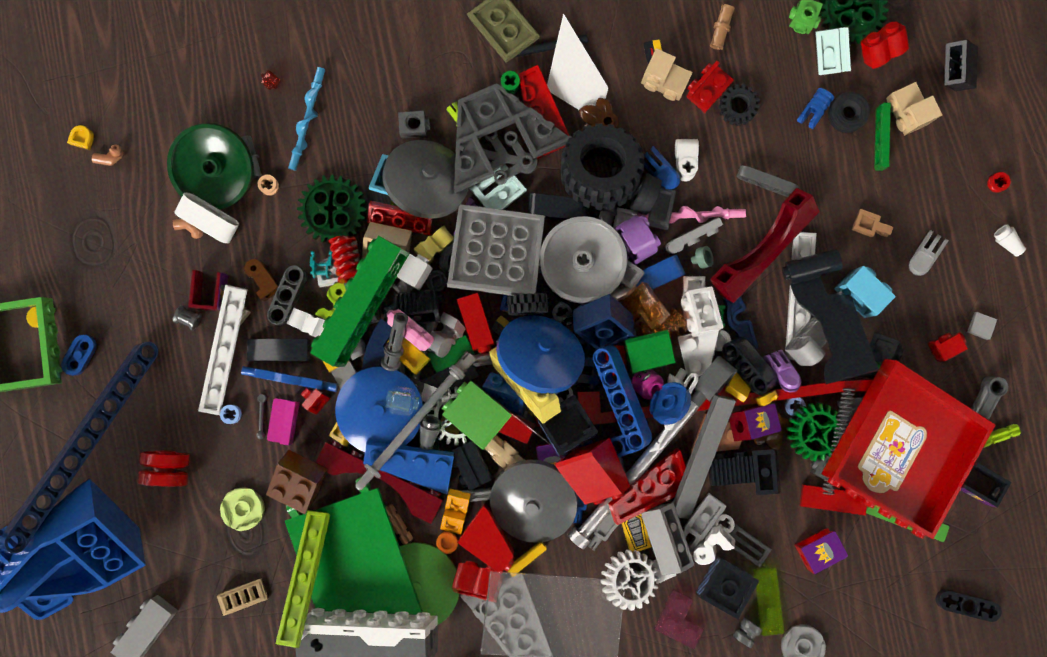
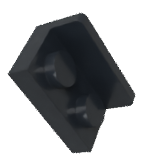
(885, 348)

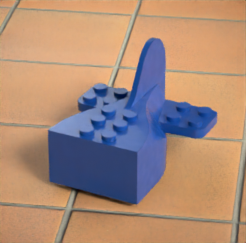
(74, 552)

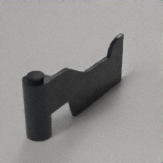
(836, 314)

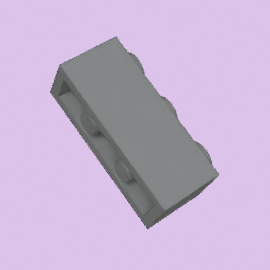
(667, 539)
(144, 628)

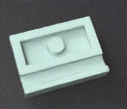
(833, 50)

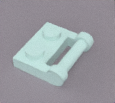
(500, 196)

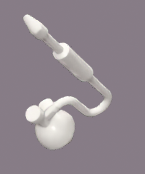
(679, 379)

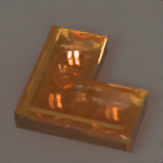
(646, 304)

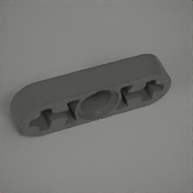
(766, 181)

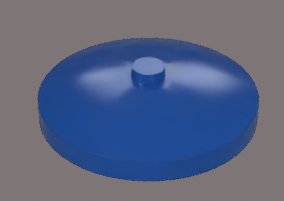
(540, 354)
(362, 408)

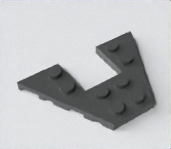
(486, 113)

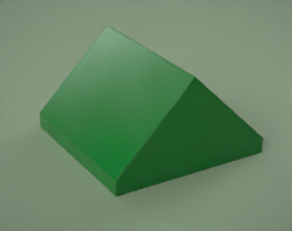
(649, 351)

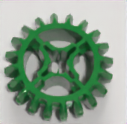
(811, 425)

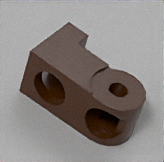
(262, 277)

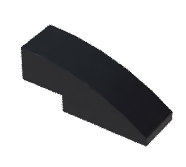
(278, 349)

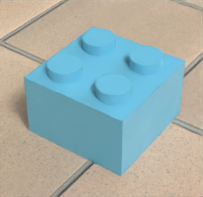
(866, 291)

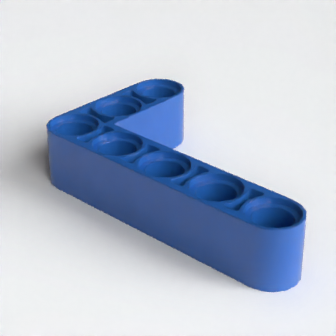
(620, 408)

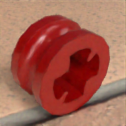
(991, 182)

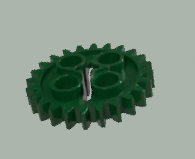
(857, 27)
(312, 210)

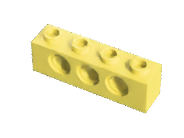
(542, 405)

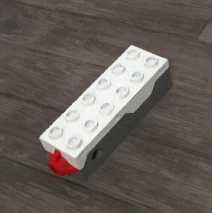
(368, 634)

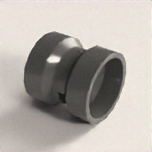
(747, 632)

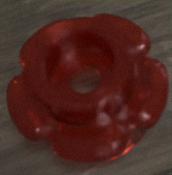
(270, 80)

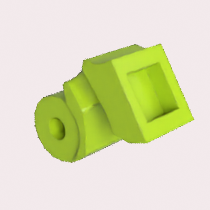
(334, 292)

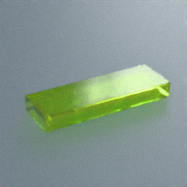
(769, 601)

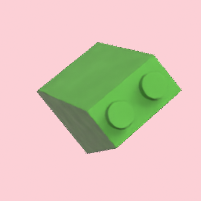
(476, 414)

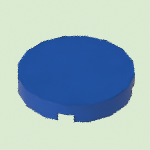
(670, 403)

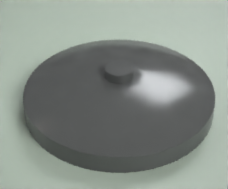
(422, 179)
(533, 501)

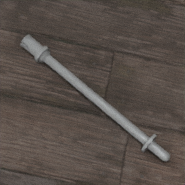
(456, 372)

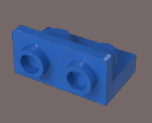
(502, 392)

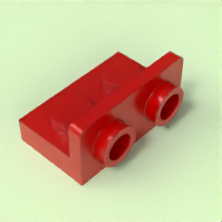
(709, 87)

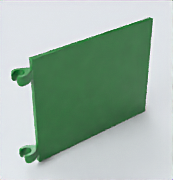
(359, 558)

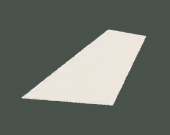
(573, 72)

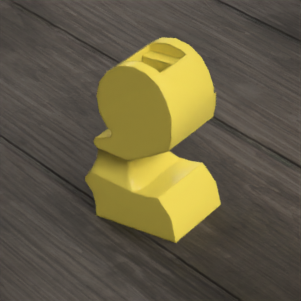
(434, 244)

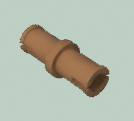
(722, 26)

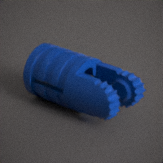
(817, 106)

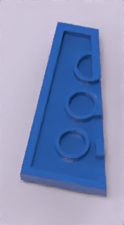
(414, 464)

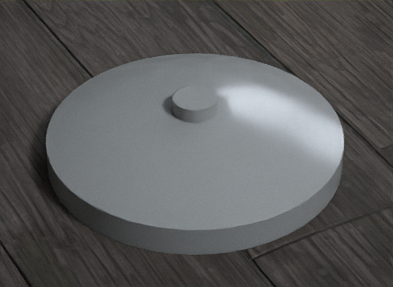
(583, 259)

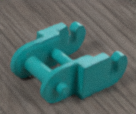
(329, 265)

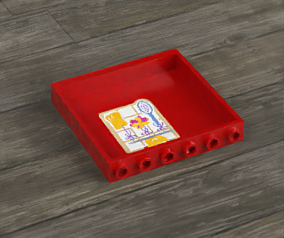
(908, 449)

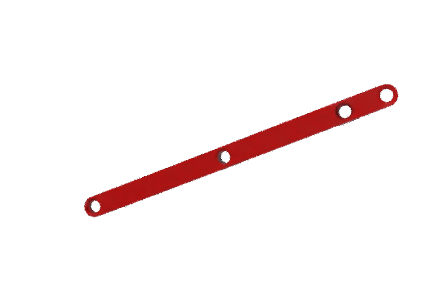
(591, 400)

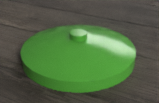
(432, 578)

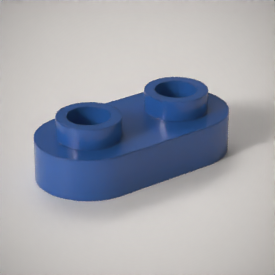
(77, 353)

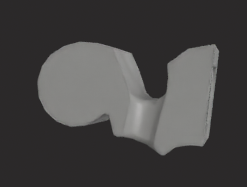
(444, 339)

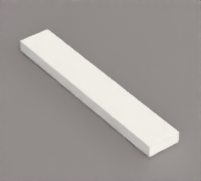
(803, 245)
(223, 349)

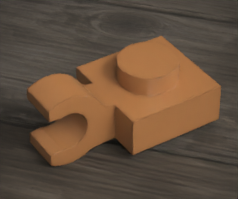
(868, 223)

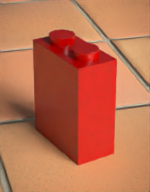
(476, 323)

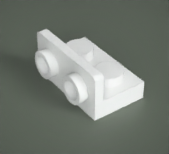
(701, 311)

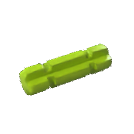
(1003, 434)

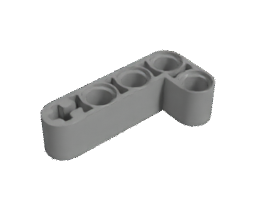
(808, 343)

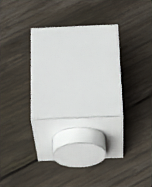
(415, 271)

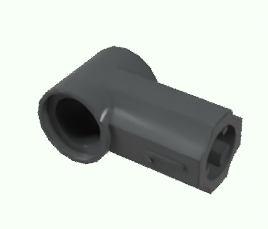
(987, 398)

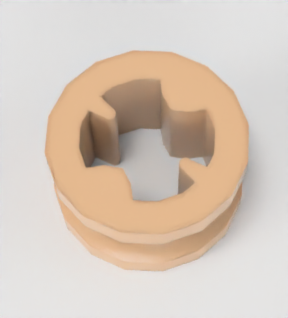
(275, 186)

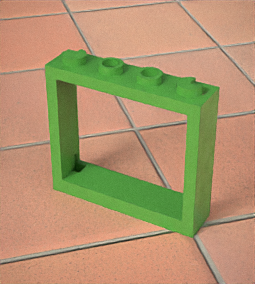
(48, 343)

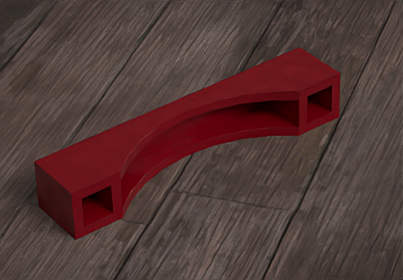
(793, 217)
(420, 501)

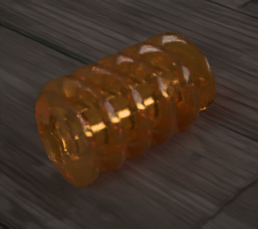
(671, 323)

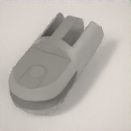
(925, 258)

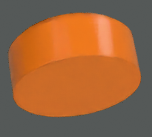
(447, 542)

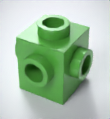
(805, 16)

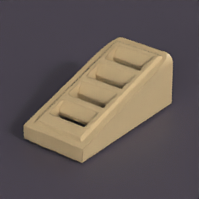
(224, 603)

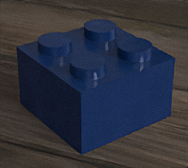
(603, 322)

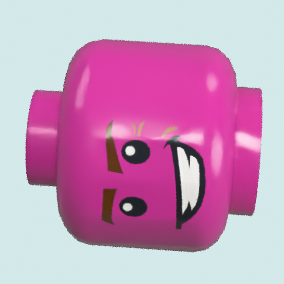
(647, 383)

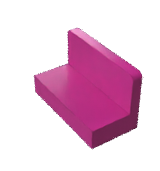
(283, 421)

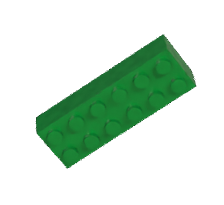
(359, 303)

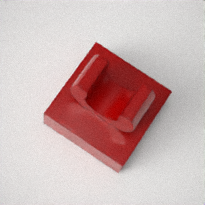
(314, 400)

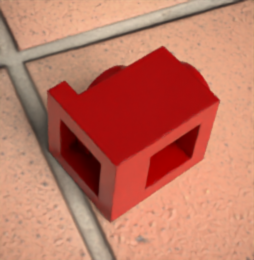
(948, 346)

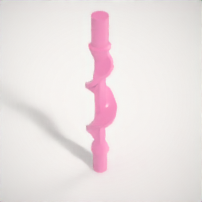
(702, 216)

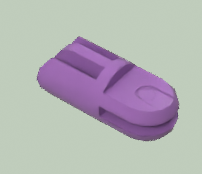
(787, 375)

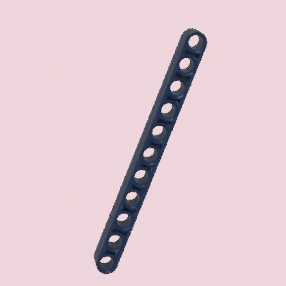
(72, 450)

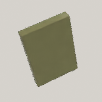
(503, 27)

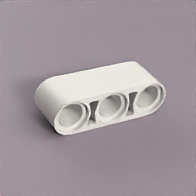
(206, 217)

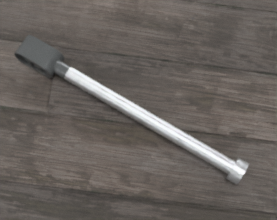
(709, 383)

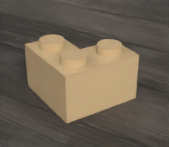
(665, 76)
(912, 109)

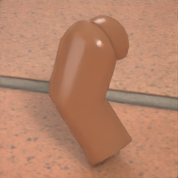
(115, 154)
(180, 224)

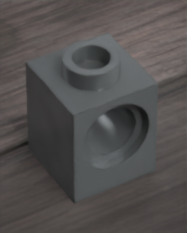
(406, 118)

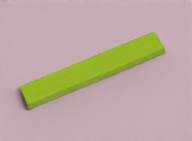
(303, 579)

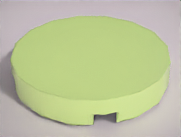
(242, 508)

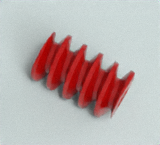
(344, 257)

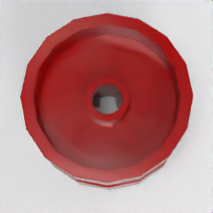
(163, 469)

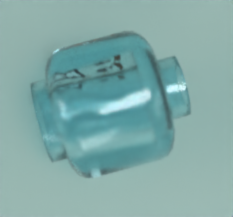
(401, 401)

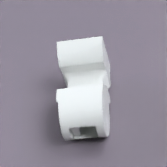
(306, 322)
(706, 550)

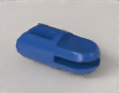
(665, 172)

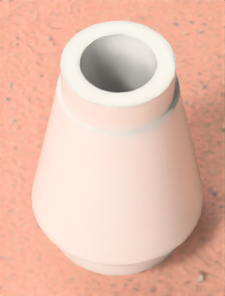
(1009, 239)

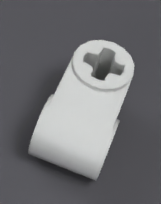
(686, 155)

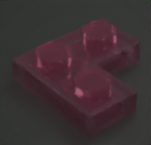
(673, 621)

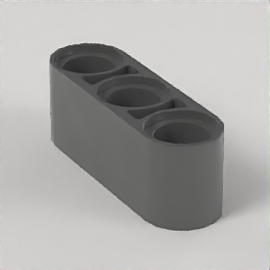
(287, 284)

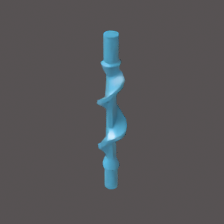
(301, 126)

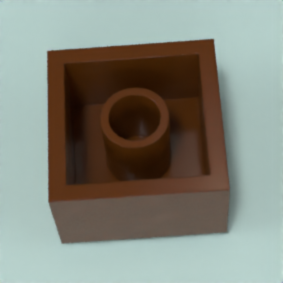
(296, 481)

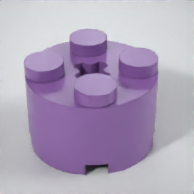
(638, 238)

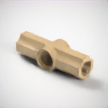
(502, 452)

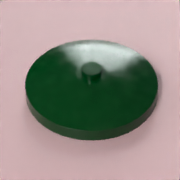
(210, 164)

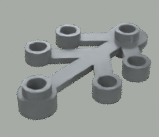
(501, 157)

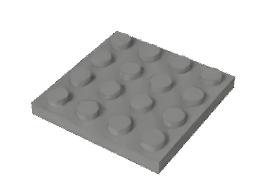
(496, 251)

